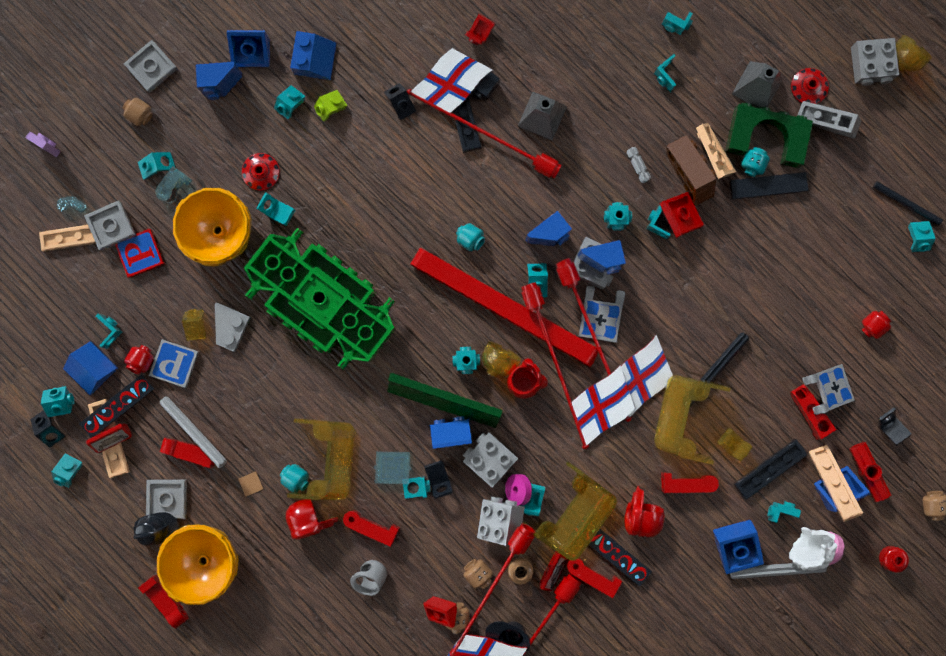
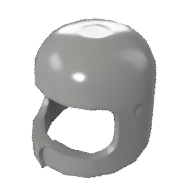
(376, 572)

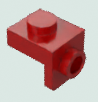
(480, 30)

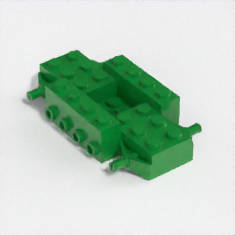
(343, 314)

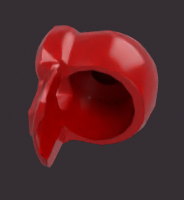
(526, 380)
(643, 518)
(303, 520)

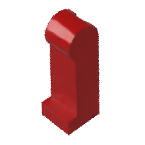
(806, 401)
(186, 451)
(705, 484)
(369, 528)
(594, 578)
(171, 609)

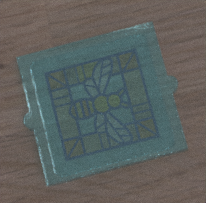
(392, 467)

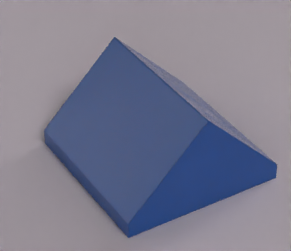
(249, 48)
(89, 367)
(856, 486)

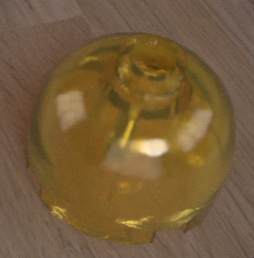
(911, 56)
(499, 360)

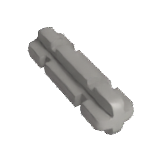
(638, 164)

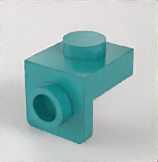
(675, 24)
(288, 101)
(922, 236)
(65, 470)
(534, 505)
(787, 508)

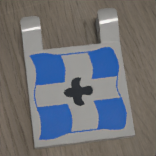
(602, 316)
(832, 387)

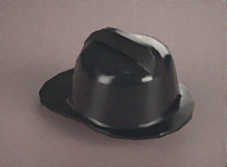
(154, 528)
(509, 633)

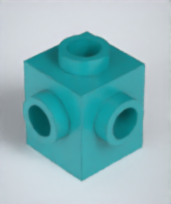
(613, 221)
(466, 368)
(57, 401)

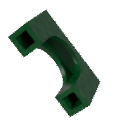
(794, 130)

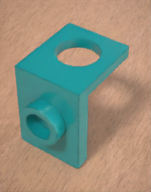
(662, 77)
(152, 164)
(277, 211)
(652, 218)
(540, 278)
(111, 324)
(424, 487)

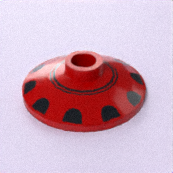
(804, 92)
(266, 178)

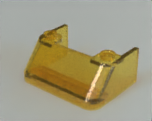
(674, 414)
(338, 460)
(580, 519)

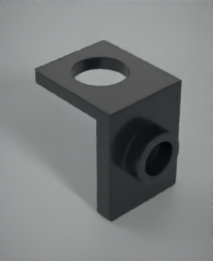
(400, 101)
(43, 426)
(893, 427)
(438, 478)

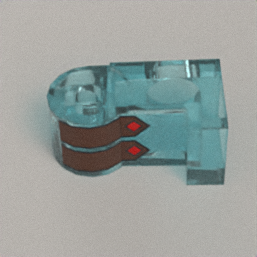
(171, 184)

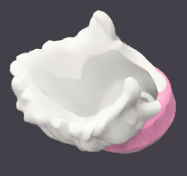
(816, 549)

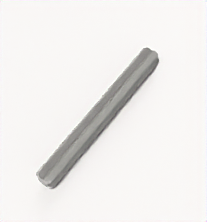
(193, 432)
(772, 570)

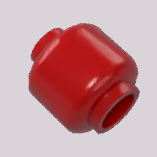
(876, 324)
(139, 359)
(893, 559)

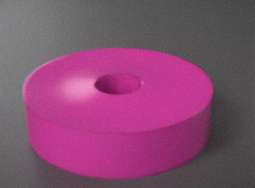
(518, 489)

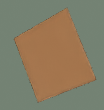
(250, 483)

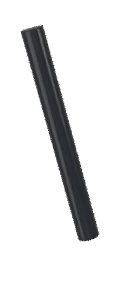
(907, 203)

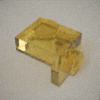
(194, 325)
(734, 445)

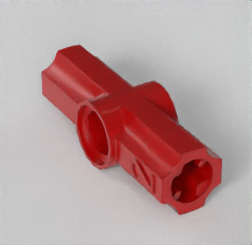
(865, 460)

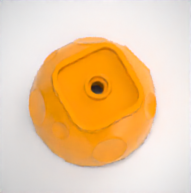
(197, 223)
(181, 566)

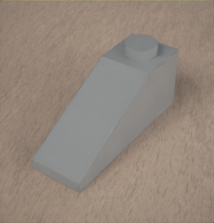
(831, 119)

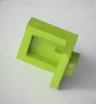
(329, 104)

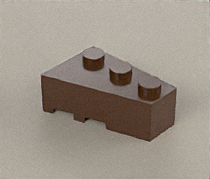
(692, 169)

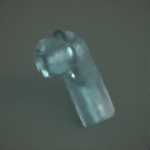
(70, 201)

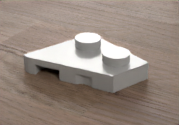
(229, 326)

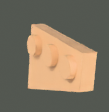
(715, 151)

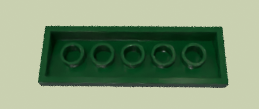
(443, 400)

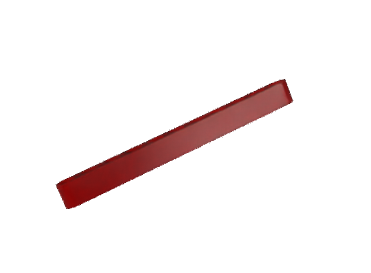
(503, 306)

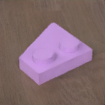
(44, 143)

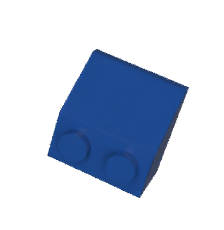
(313, 56)
(217, 79)
(550, 232)
(604, 257)
(450, 433)
(738, 546)

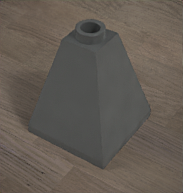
(758, 84)
(542, 116)

